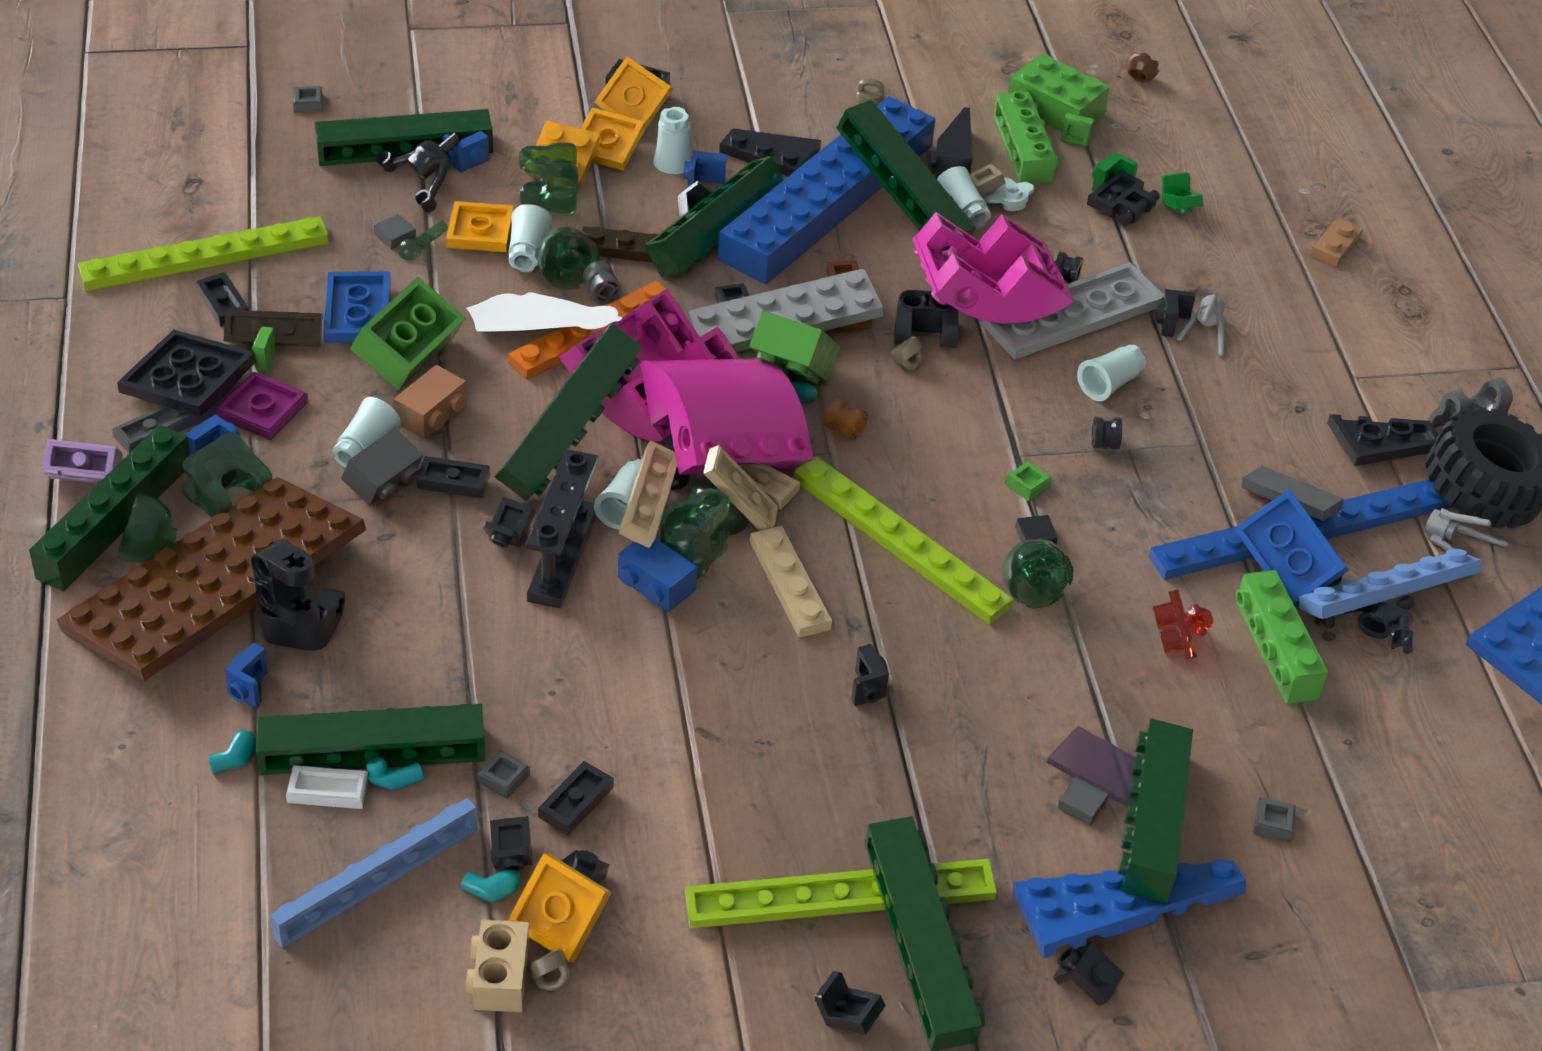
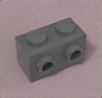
(382, 467)

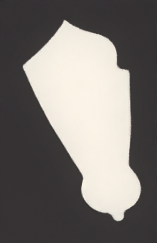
(536, 312)

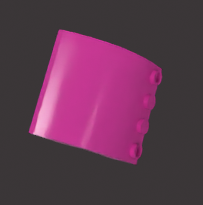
(993, 279)
(664, 335)
(731, 404)

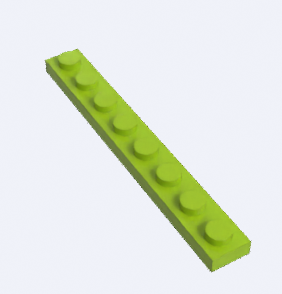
(202, 253)
(904, 540)
(822, 894)

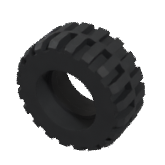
(1488, 467)

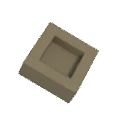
(987, 179)

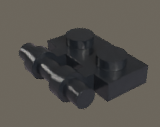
(1116, 196)

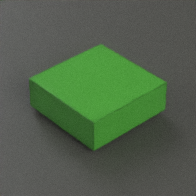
(1077, 129)
(264, 349)
(1028, 481)

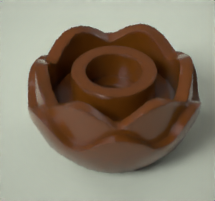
(1142, 67)

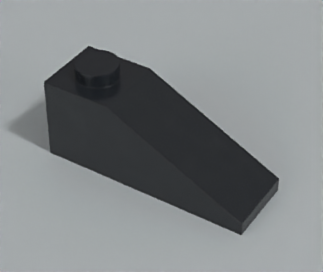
(954, 145)

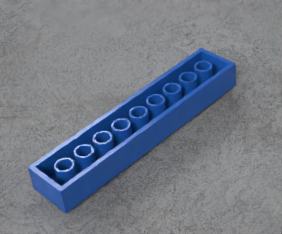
(813, 200)

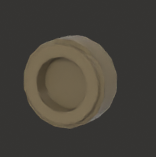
(870, 89)
(906, 350)
(546, 964)

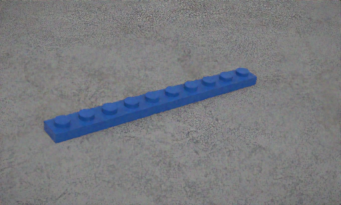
(1357, 515)

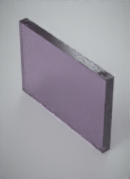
(1095, 763)

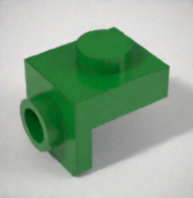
(1110, 166)
(1177, 192)

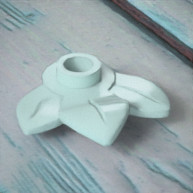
(1011, 195)

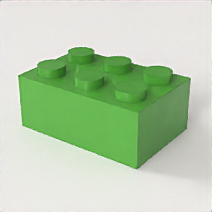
(1060, 90)
(407, 333)
(795, 347)

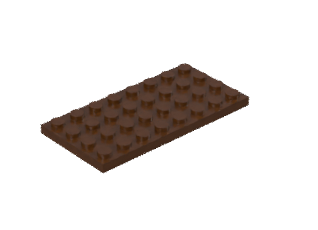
(204, 578)

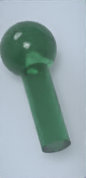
(412, 248)

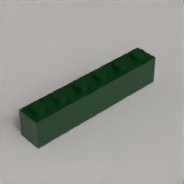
(362, 138)
(899, 167)
(699, 228)
(568, 413)
(104, 511)
(355, 737)
(1157, 811)
(923, 935)

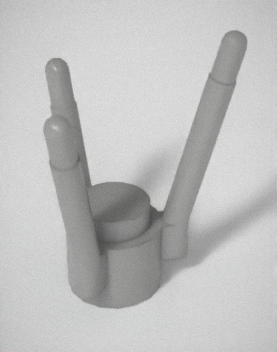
(1208, 314)
(1445, 524)

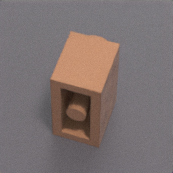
(431, 401)

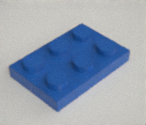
(353, 302)
(1291, 543)

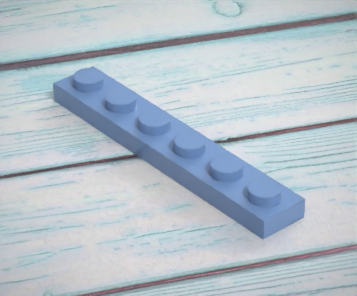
(1389, 584)
(373, 873)

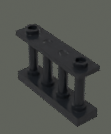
(562, 529)

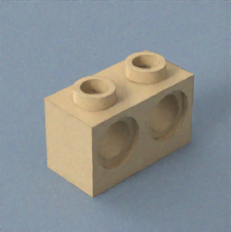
(502, 965)

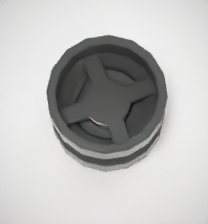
(602, 282)

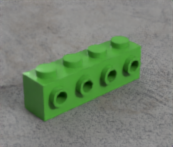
(1025, 137)
(1281, 637)

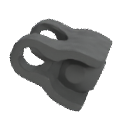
(1458, 401)

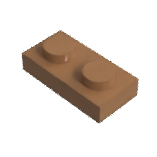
(1336, 242)

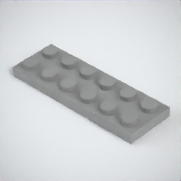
(817, 303)
(1096, 304)

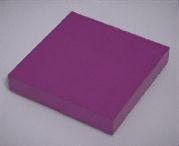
(262, 405)

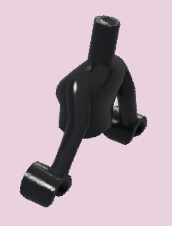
(425, 160)
(1384, 620)

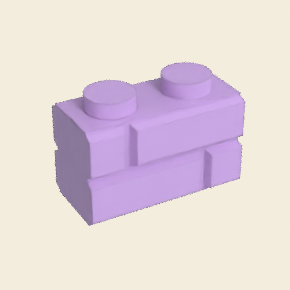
(79, 460)

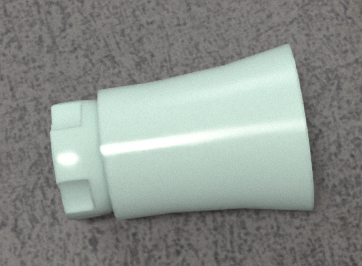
(673, 141)
(964, 192)
(529, 228)
(1109, 372)
(369, 424)
(612, 502)

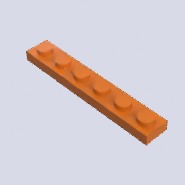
(545, 351)

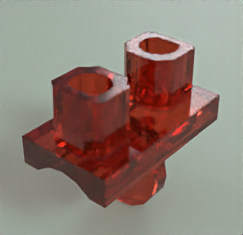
(1195, 620)

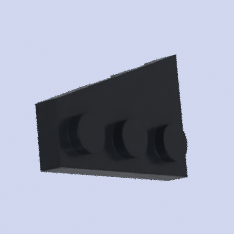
(787, 151)
(1382, 441)

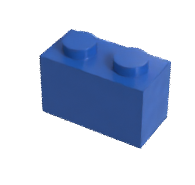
(657, 573)

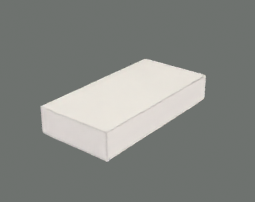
(327, 787)

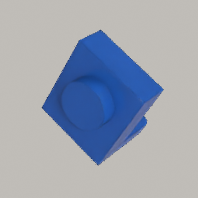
(469, 152)
(706, 167)
(208, 432)
(245, 673)

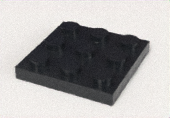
(186, 372)

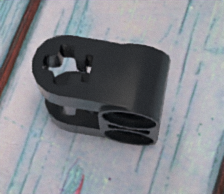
(922, 313)
(280, 580)
(317, 637)

